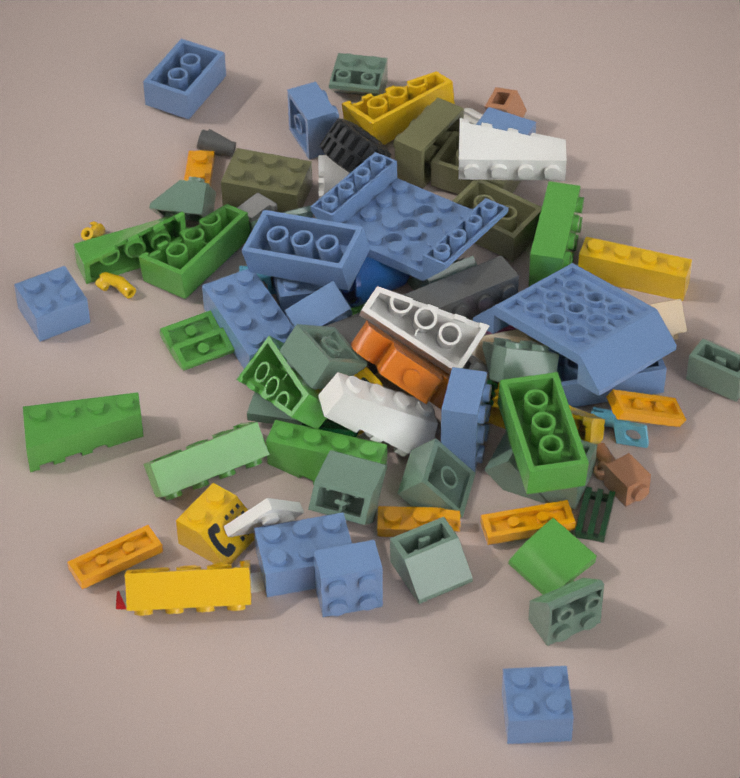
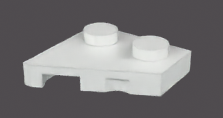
(263, 514)

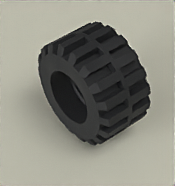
(350, 145)

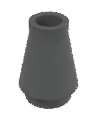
(215, 142)

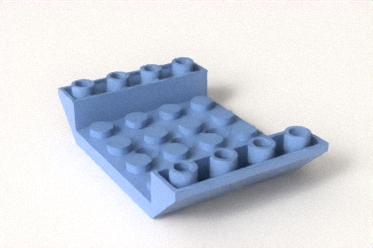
(386, 205)
(588, 323)

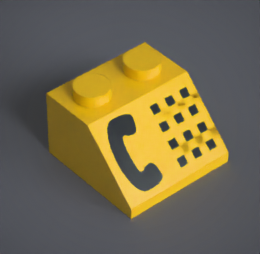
(203, 523)

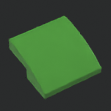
(196, 340)
(552, 558)

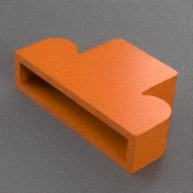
(401, 365)

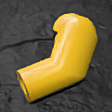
(96, 230)
(119, 282)

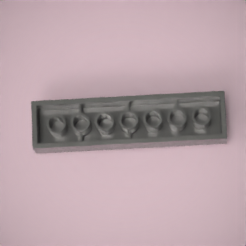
(461, 294)

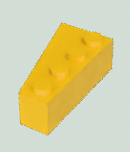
(393, 111)

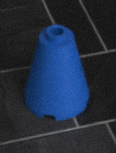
(369, 277)

